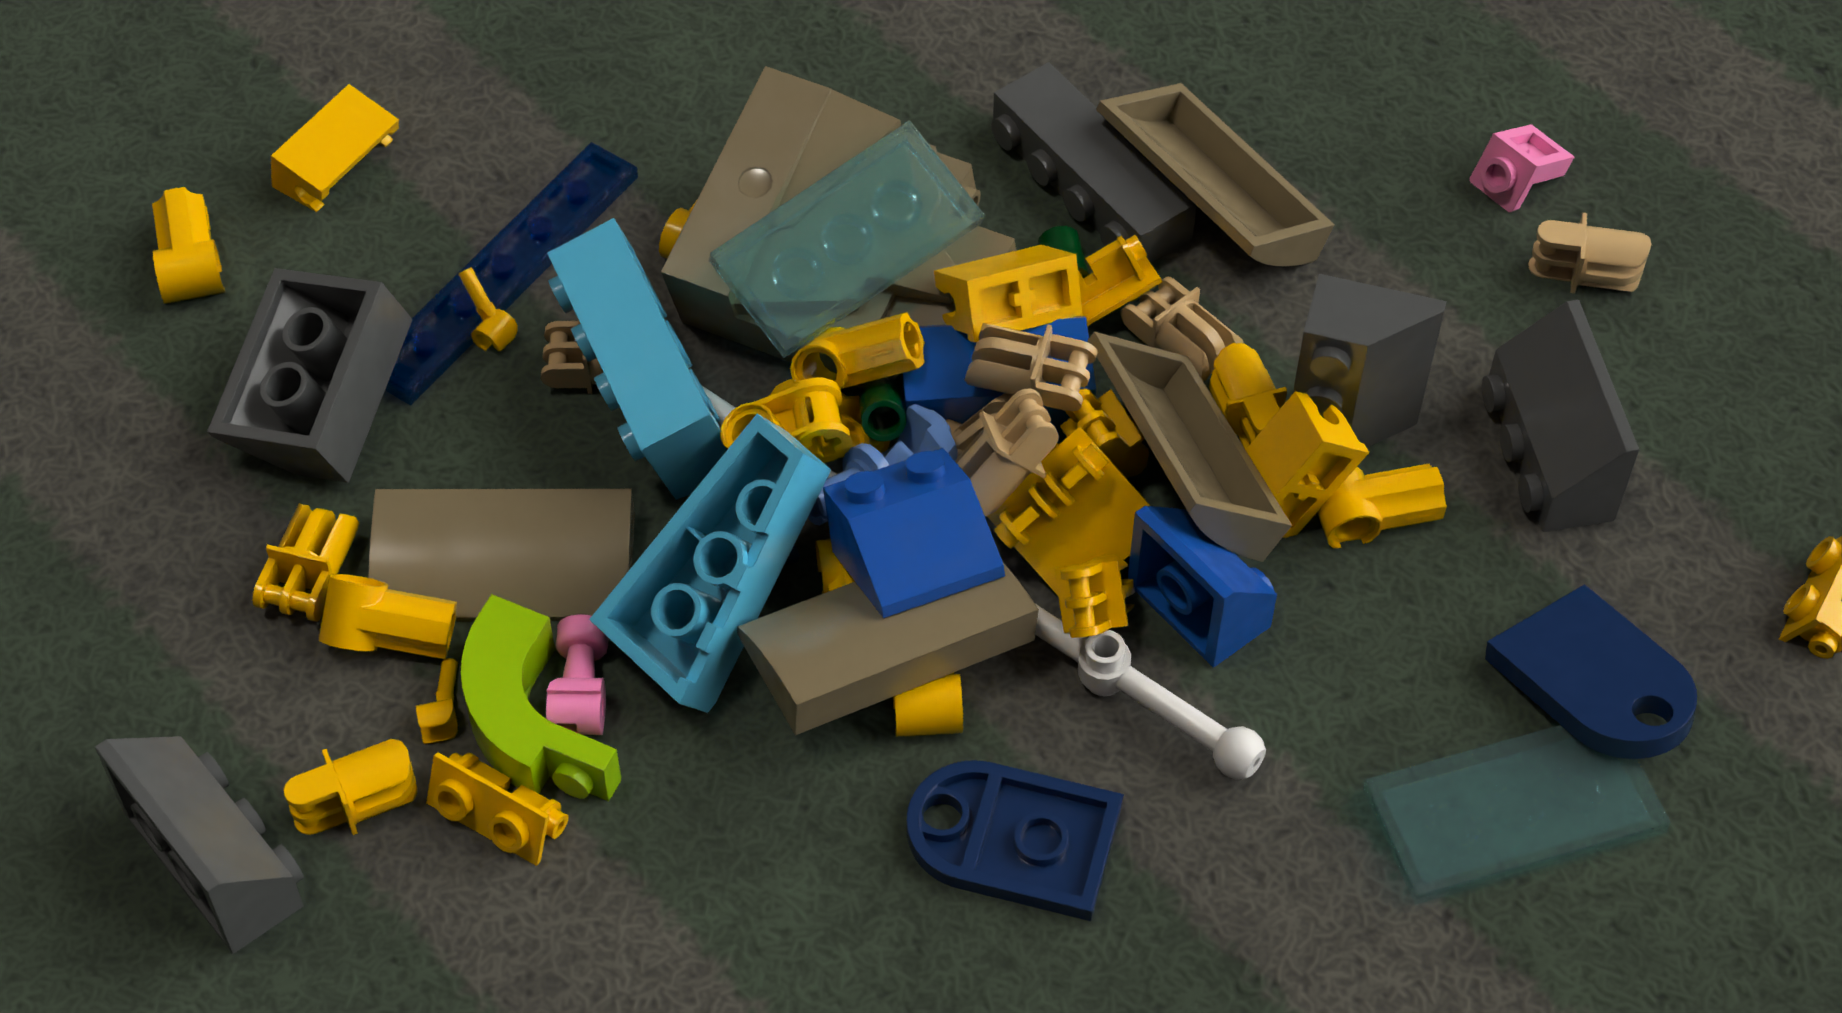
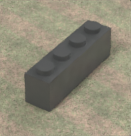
(1090, 163)

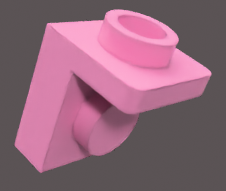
(1516, 162)

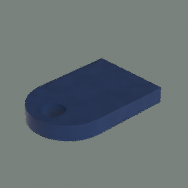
(1596, 675)
(1017, 835)

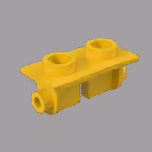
(1117, 278)
(1816, 605)
(478, 797)

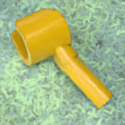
(497, 325)
(439, 717)

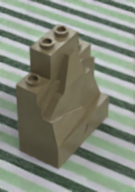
(778, 148)

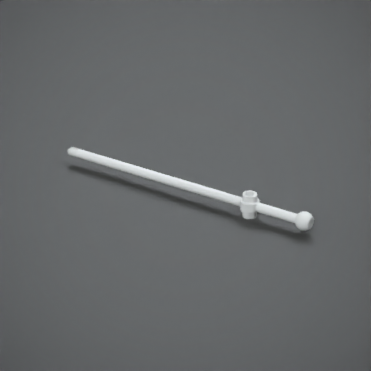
(1107, 668)

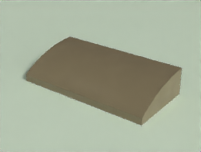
(1221, 174)
(1195, 446)
(529, 546)
(844, 656)

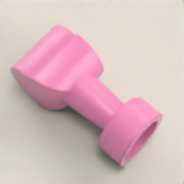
(578, 697)

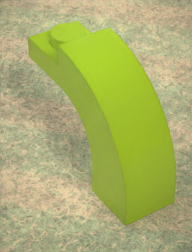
(498, 670)

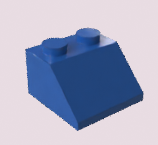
(911, 532)
(1198, 584)

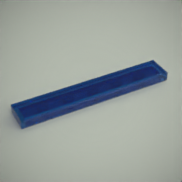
(508, 266)

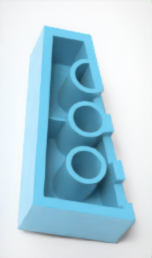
(639, 355)
(714, 564)

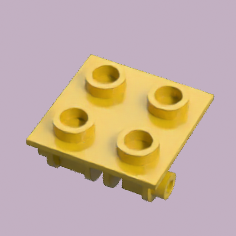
(1073, 512)

